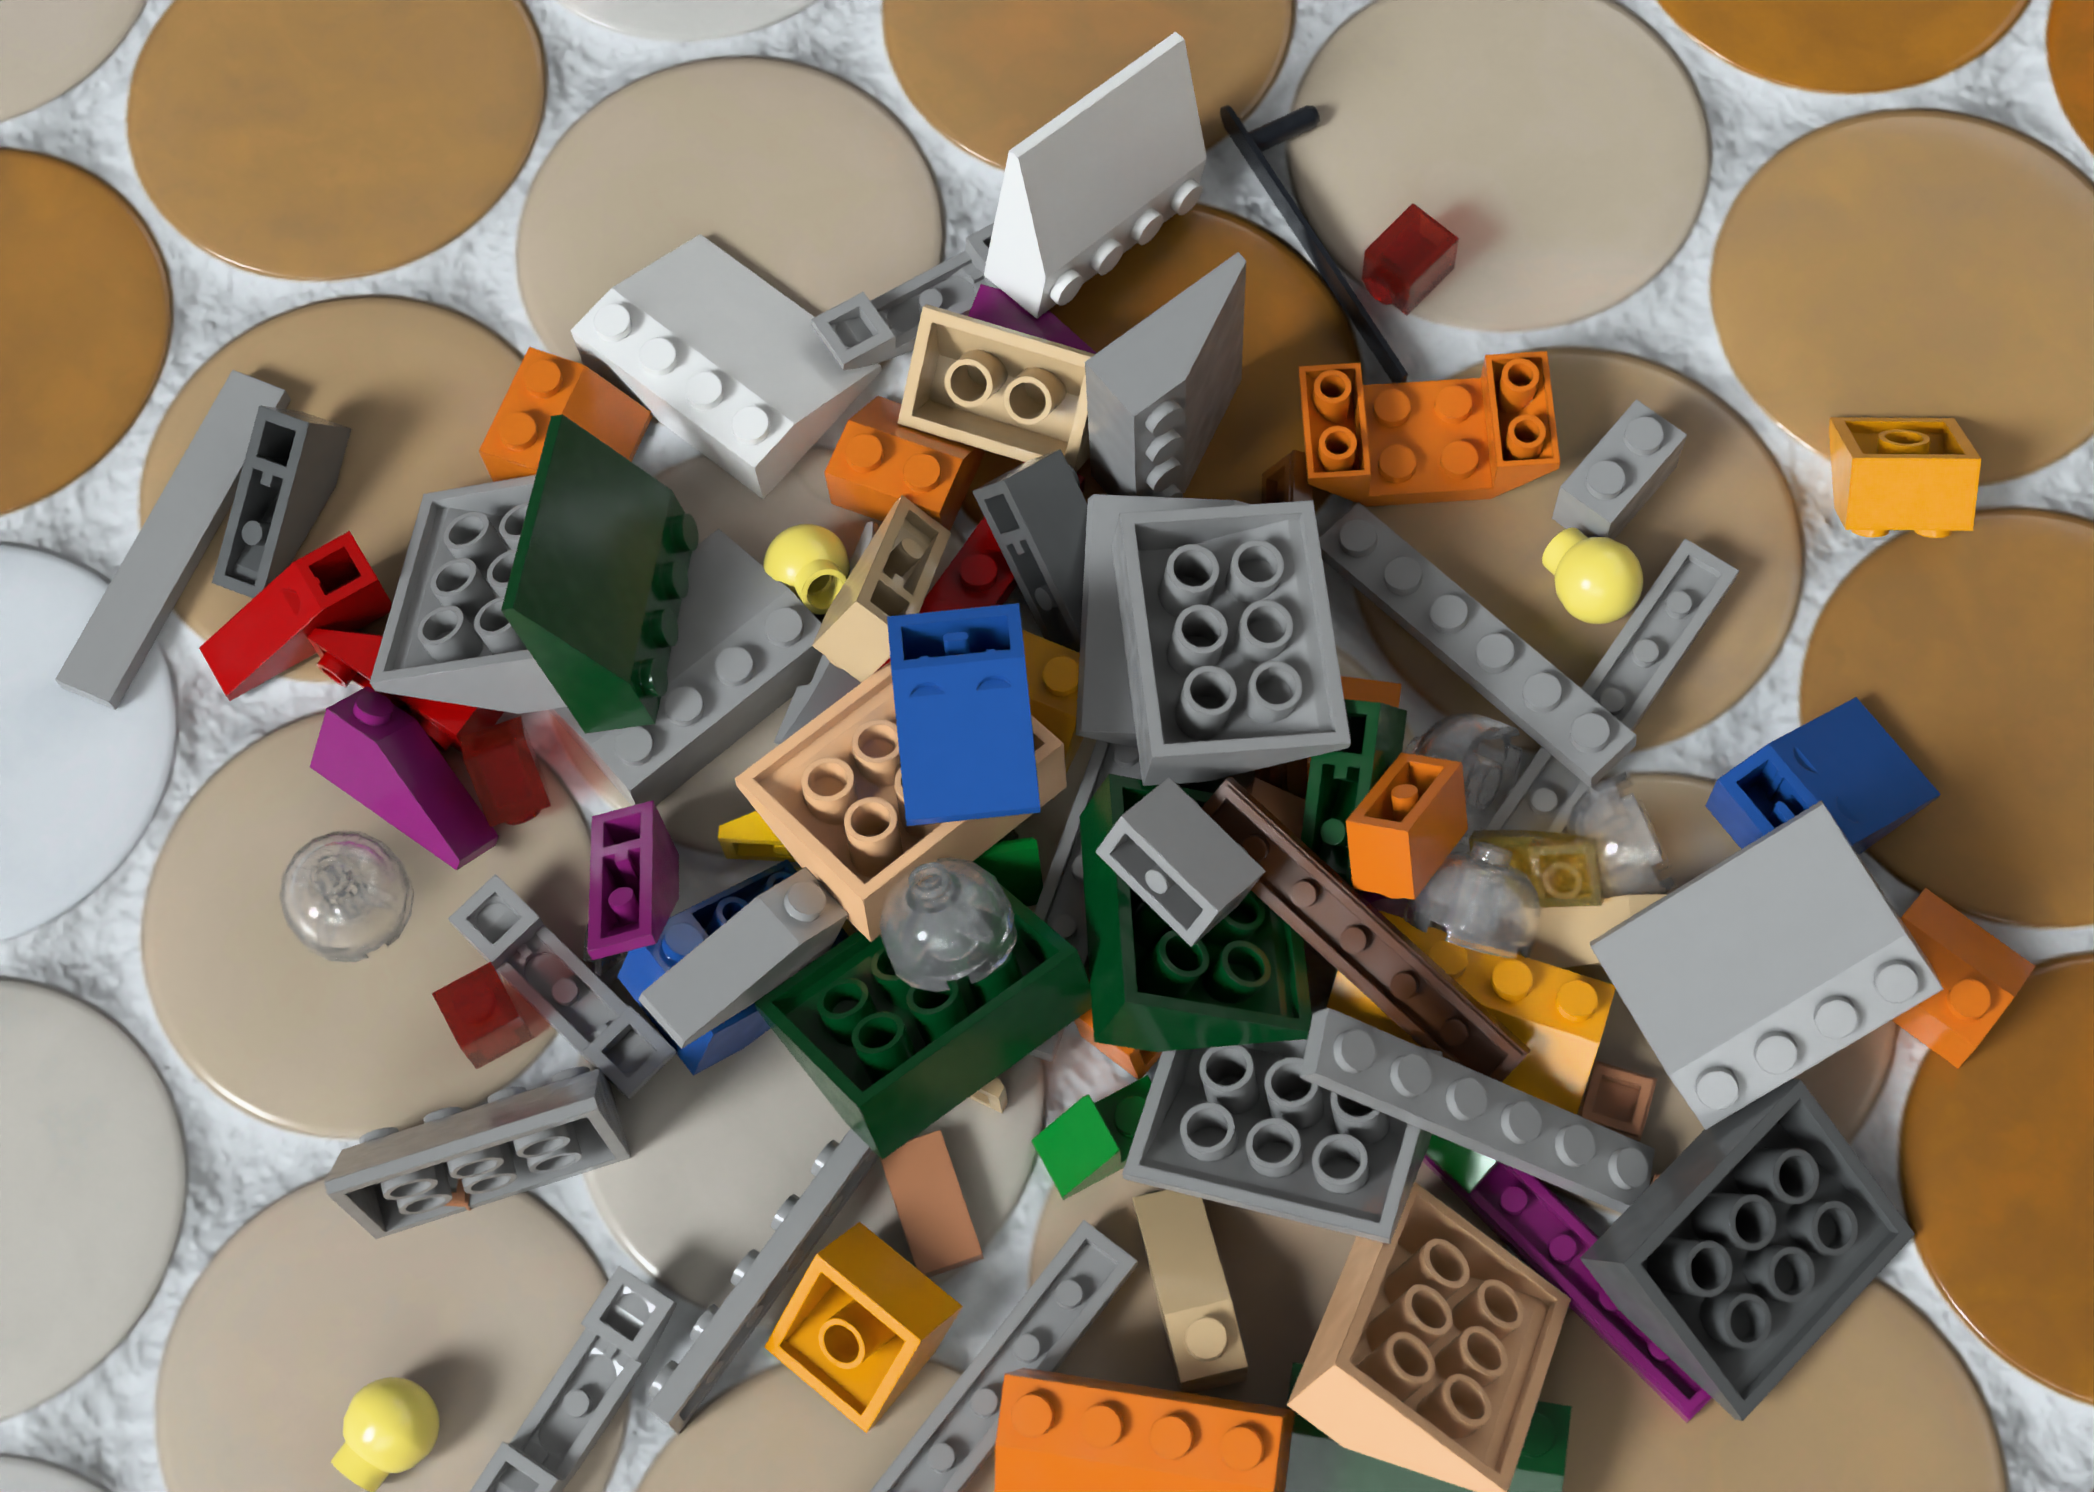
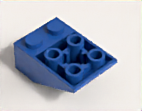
(963, 714)
(1832, 759)
(682, 935)

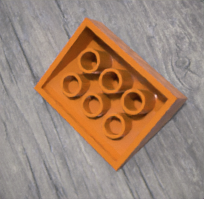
(1133, 1438)

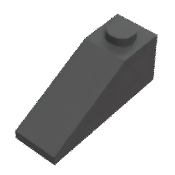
(279, 495)
(1042, 535)

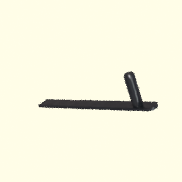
(1251, 146)

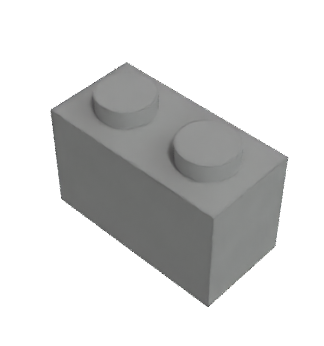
(1620, 473)
(1179, 861)

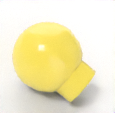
(809, 564)
(1593, 576)
(386, 1431)

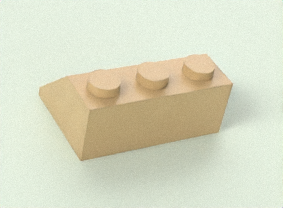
(996, 389)

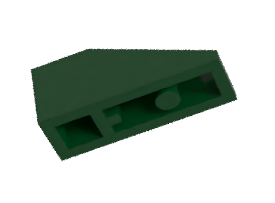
(1346, 776)

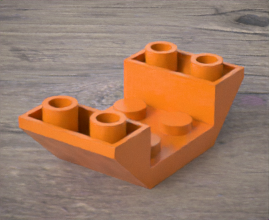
(1429, 436)

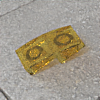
(1558, 864)

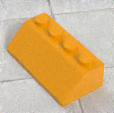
(1543, 1005)

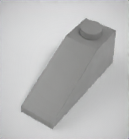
(746, 958)

